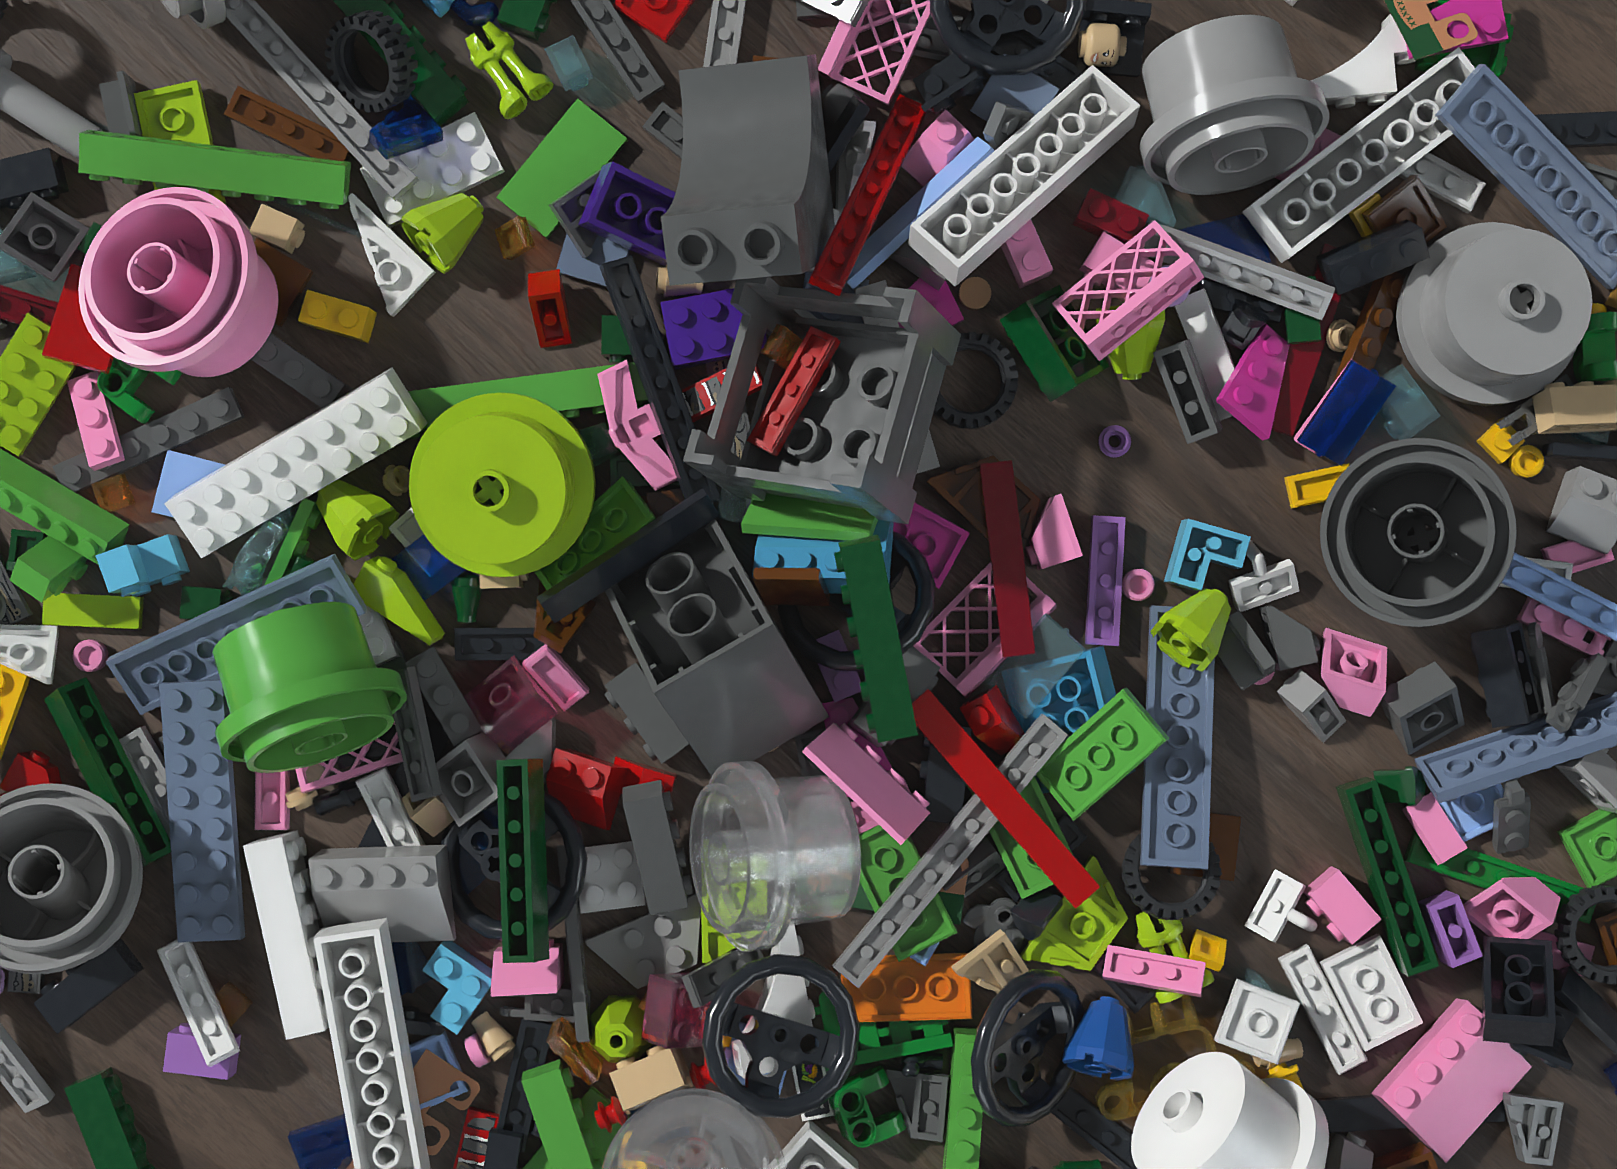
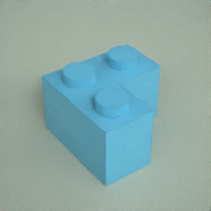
(1198, 546)
(137, 567)
(466, 982)

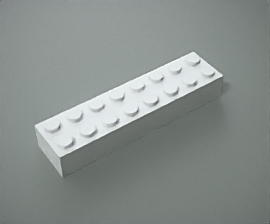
(1358, 161)
(1023, 175)
(296, 463)
(371, 1046)

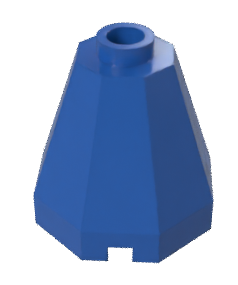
(1101, 1042)

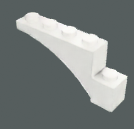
(1370, 73)
(780, 996)

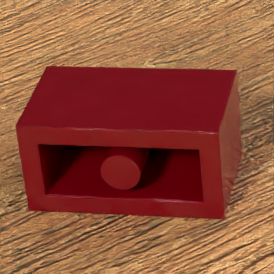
(1109, 215)

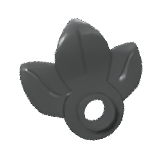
(987, 922)

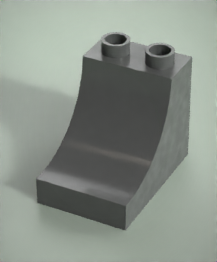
(750, 173)
(714, 651)

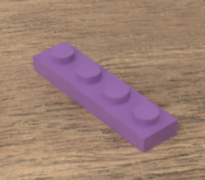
(1105, 580)

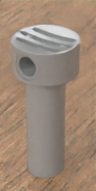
(40, 110)

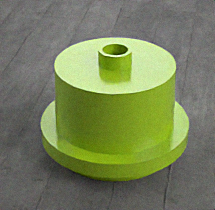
(534, 459)

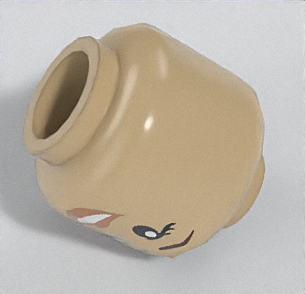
(1101, 44)

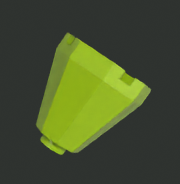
(444, 228)
(1136, 353)
(355, 517)
(1194, 628)
(622, 1018)

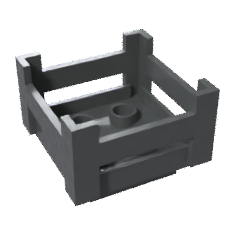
(866, 416)

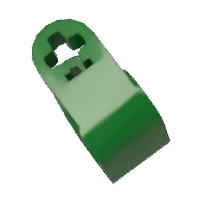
(1596, 351)
(131, 380)
(858, 1111)

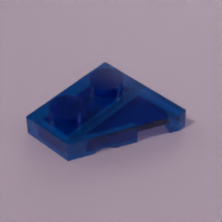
(405, 131)
(321, 1144)

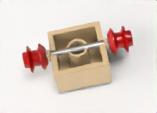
(646, 1079)

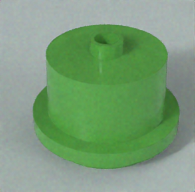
(302, 688)

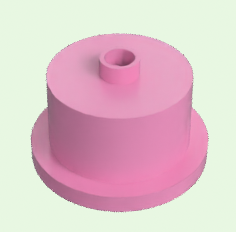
(177, 285)

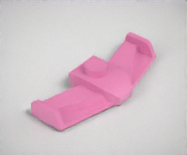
(634, 428)

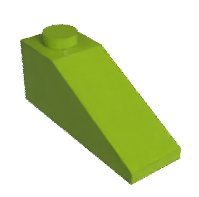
(395, 597)

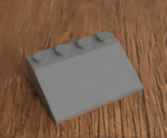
(386, 882)

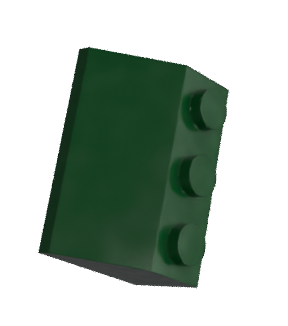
(1050, 345)

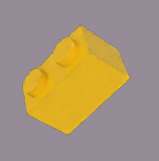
(337, 316)

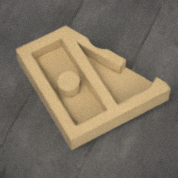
(991, 963)

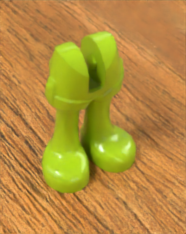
(512, 99)
(1154, 941)

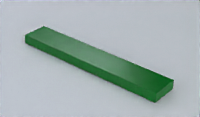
(1487, 870)

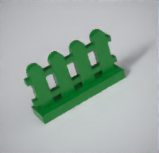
(902, 1045)

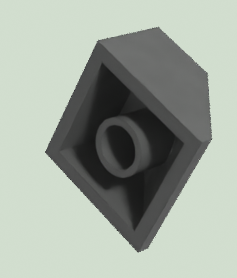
(1422, 707)

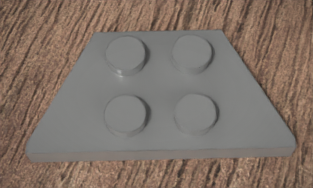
(652, 944)

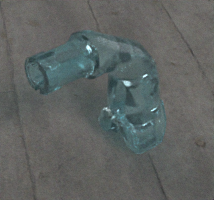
(255, 554)

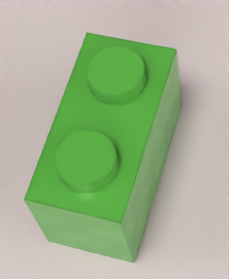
(47, 569)

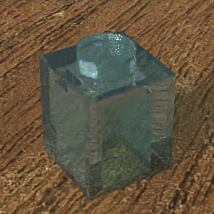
(569, 64)

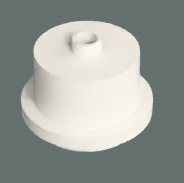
(1225, 1117)

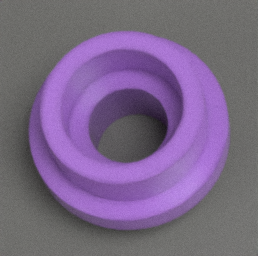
(1122, 434)

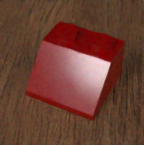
(586, 786)

